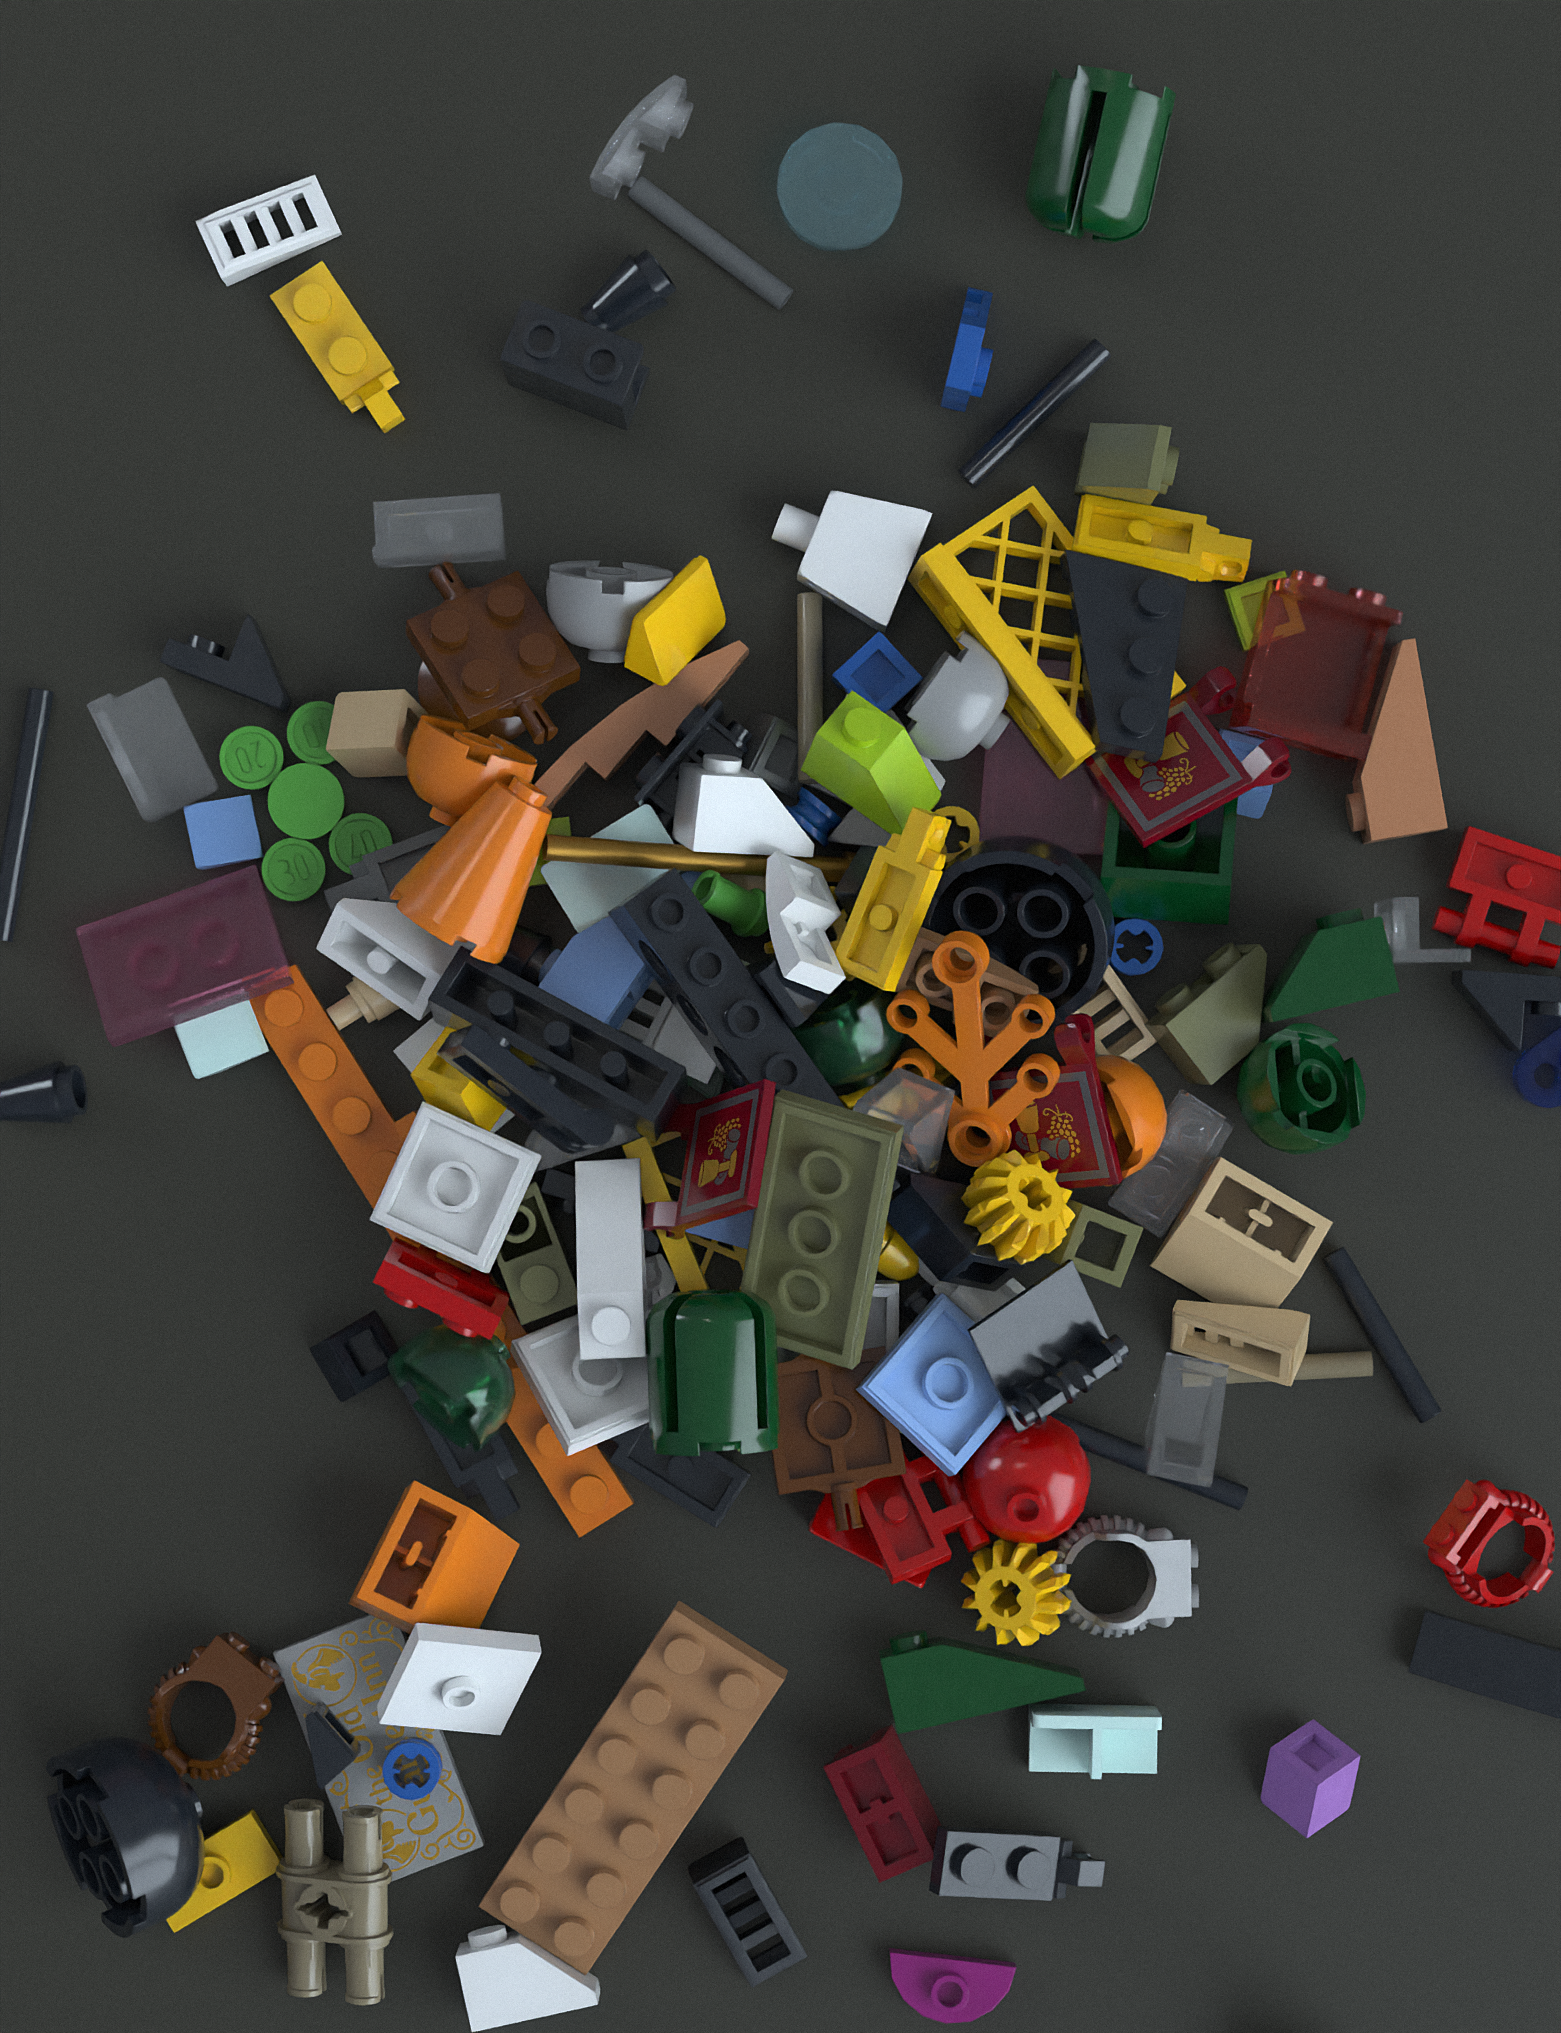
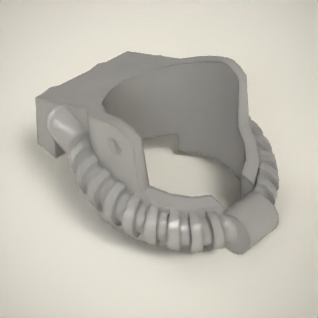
(1169, 1581)

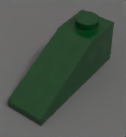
(957, 1680)

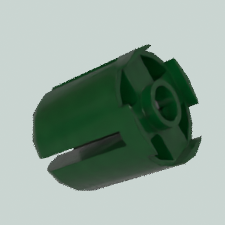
(1098, 155)
(712, 1373)

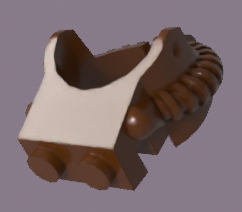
(244, 1680)

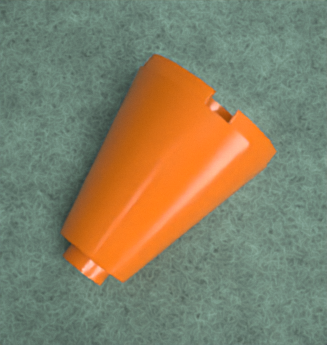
(479, 871)

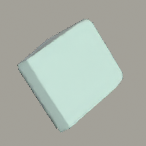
(221, 1039)

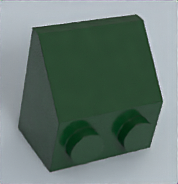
(1175, 877)
(1333, 968)

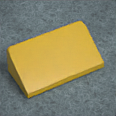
(675, 624)

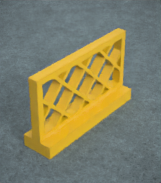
(962, 606)

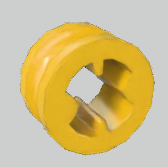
(962, 819)

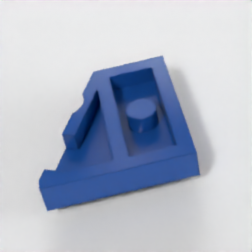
(969, 360)

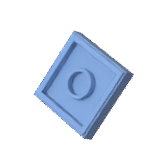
(936, 1387)

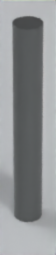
(710, 242)

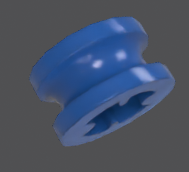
(814, 817)
(1133, 966)
(414, 1787)

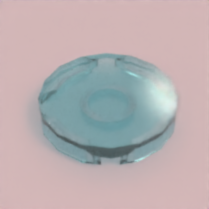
(839, 187)

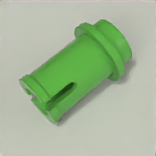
(732, 903)

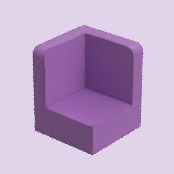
(1310, 1778)

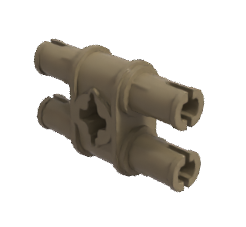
(334, 1901)

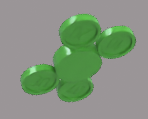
(302, 802)

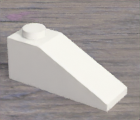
(610, 1259)

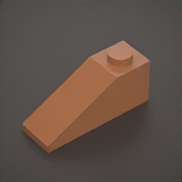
(1399, 782)

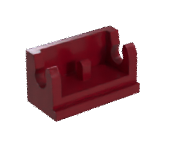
(885, 1803)

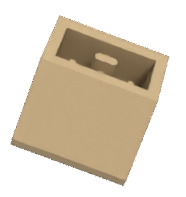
(1240, 1240)

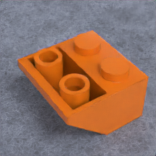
(434, 1564)

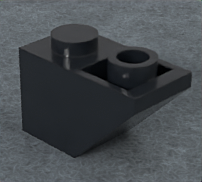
(931, 1221)

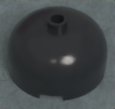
(1030, 907)
(154, 1825)

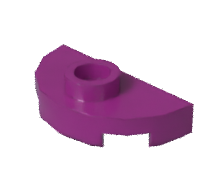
(950, 1985)

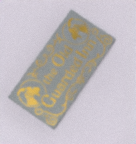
(349, 1674)

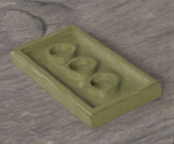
(821, 1224)

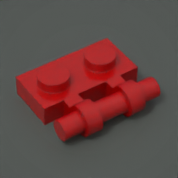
(1509, 876)
(462, 1298)
(905, 1528)

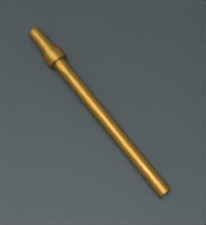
(675, 856)

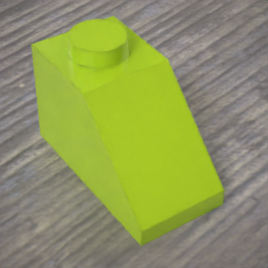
(871, 764)

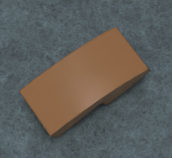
(999, 985)

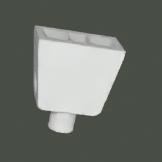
(855, 551)

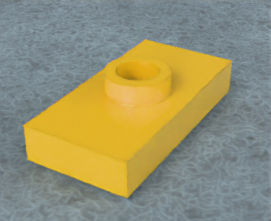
(234, 1861)

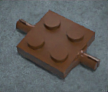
(493, 651)
(832, 1434)

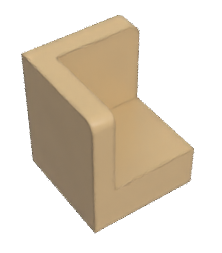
(373, 731)

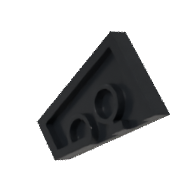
(1128, 649)

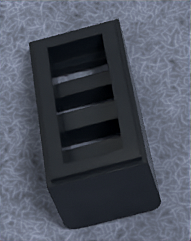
(720, 1880)

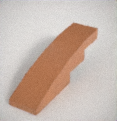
(651, 712)

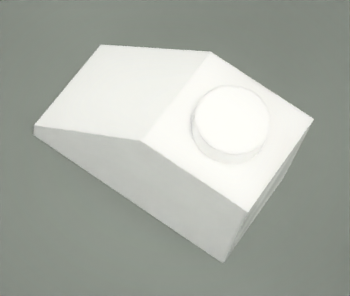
(733, 811)
(388, 952)
(517, 1980)

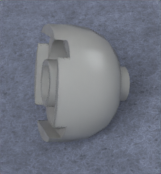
(597, 604)
(959, 703)

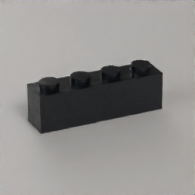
(577, 1049)

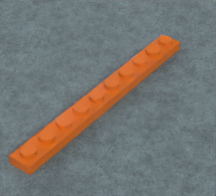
(369, 1146)

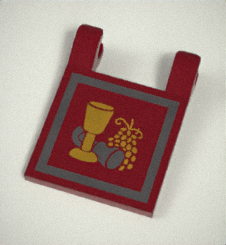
(1195, 767)
(1072, 1122)
(721, 1161)

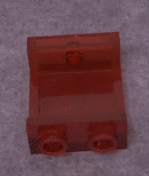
(1313, 666)

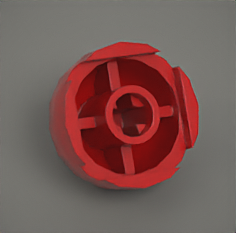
(1028, 1481)

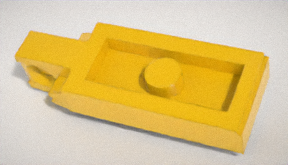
(339, 344)
(1159, 540)
(894, 901)

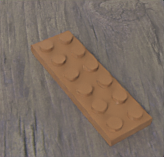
(633, 1787)

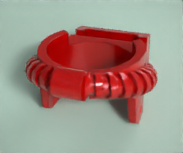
(1467, 1526)

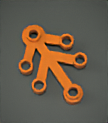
(969, 1057)

